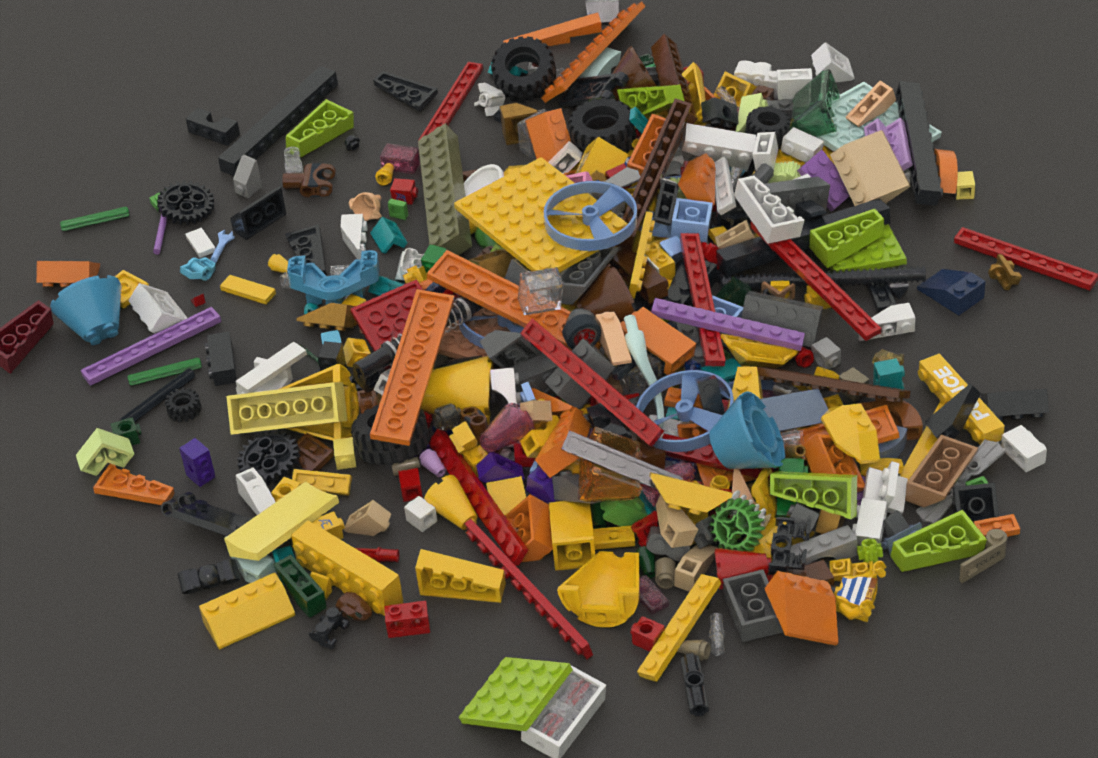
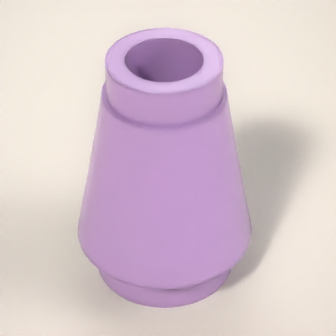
(432, 462)

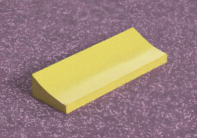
(279, 522)

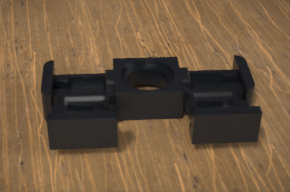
(781, 555)

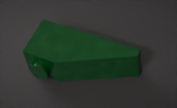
(301, 586)

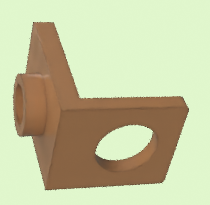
(782, 293)

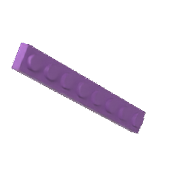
(728, 324)
(150, 346)

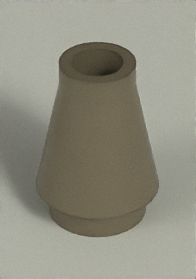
(698, 647)

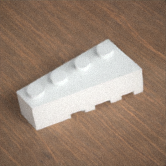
(719, 143)
(766, 211)

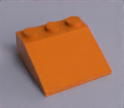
(804, 607)

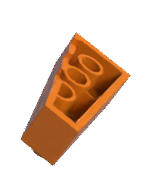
(551, 456)

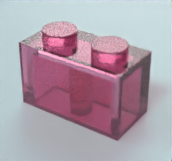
(403, 158)

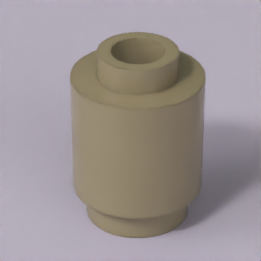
(407, 464)
(665, 572)

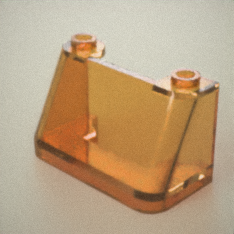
(601, 484)

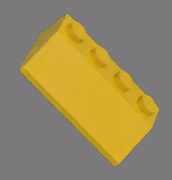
(246, 610)

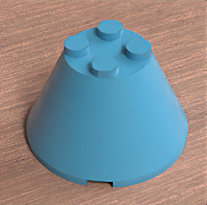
(90, 307)

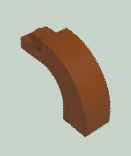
(902, 414)

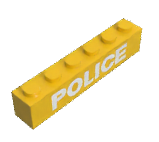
(946, 384)

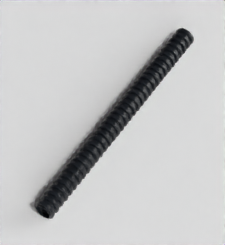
(840, 277)

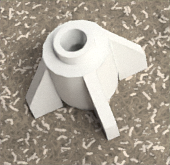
(490, 98)

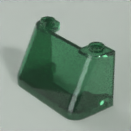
(813, 105)

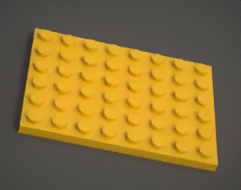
(514, 216)

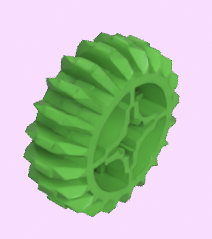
(727, 531)

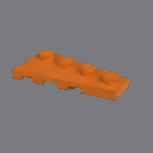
(128, 486)

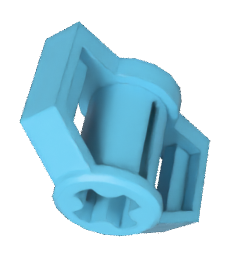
(198, 268)

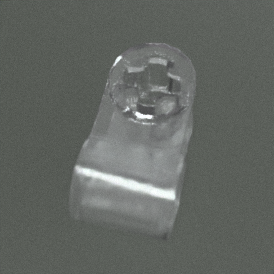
(292, 160)

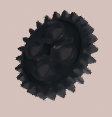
(185, 202)
(270, 455)

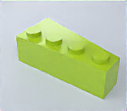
(844, 237)

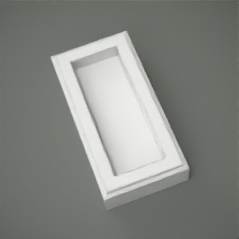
(200, 242)

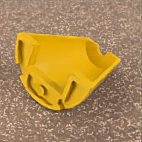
(696, 89)
(462, 385)
(335, 430)
(603, 589)

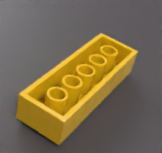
(346, 567)

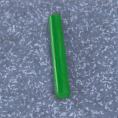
(94, 218)
(164, 371)

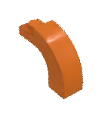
(947, 170)

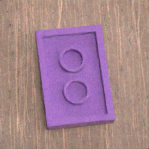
(824, 168)

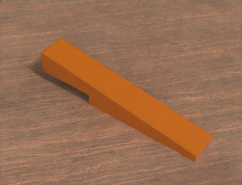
(562, 32)

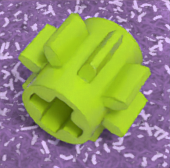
(869, 550)

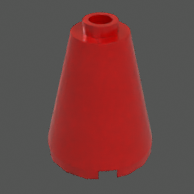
(736, 562)

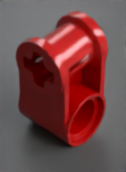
(643, 527)

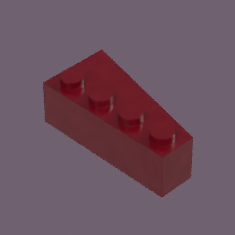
(23, 333)

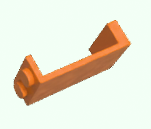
(663, 340)

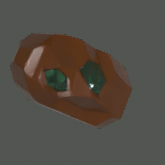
(353, 607)

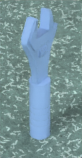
(223, 240)

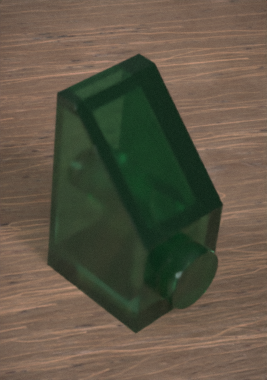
(734, 292)

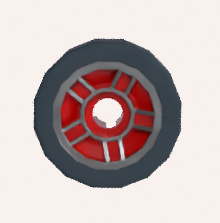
(581, 327)

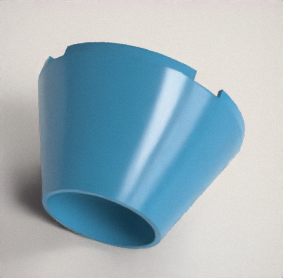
(747, 436)

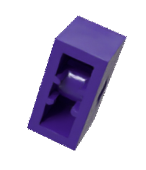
(197, 462)

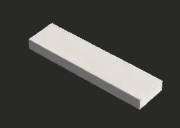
(723, 187)
(271, 367)

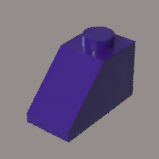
(497, 467)
(541, 486)

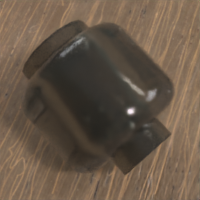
(446, 417)

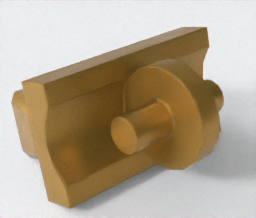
(1004, 273)

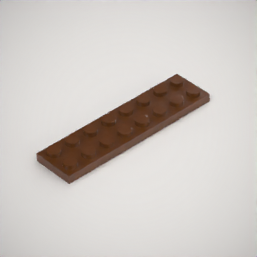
(834, 384)

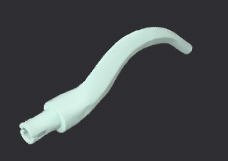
(637, 346)

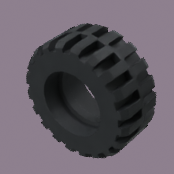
(520, 51)
(604, 115)
(385, 452)

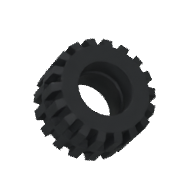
(768, 120)

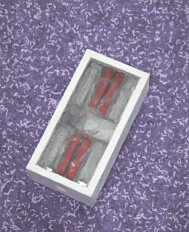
(565, 714)

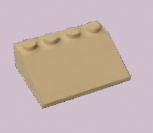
(870, 169)

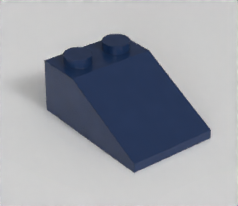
(954, 289)

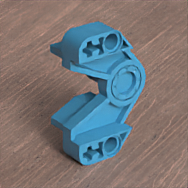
(317, 286)

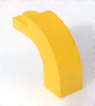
(535, 439)

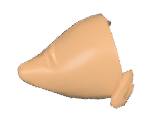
(366, 204)

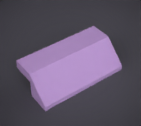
(897, 138)

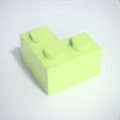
(104, 448)

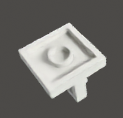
(886, 487)

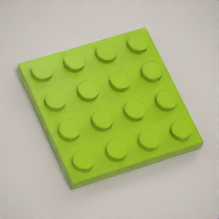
(879, 254)
(515, 693)

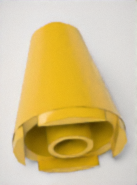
(451, 501)

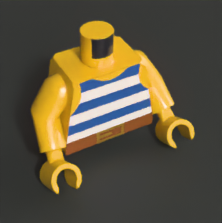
(858, 592)

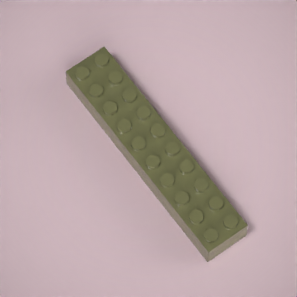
(442, 187)

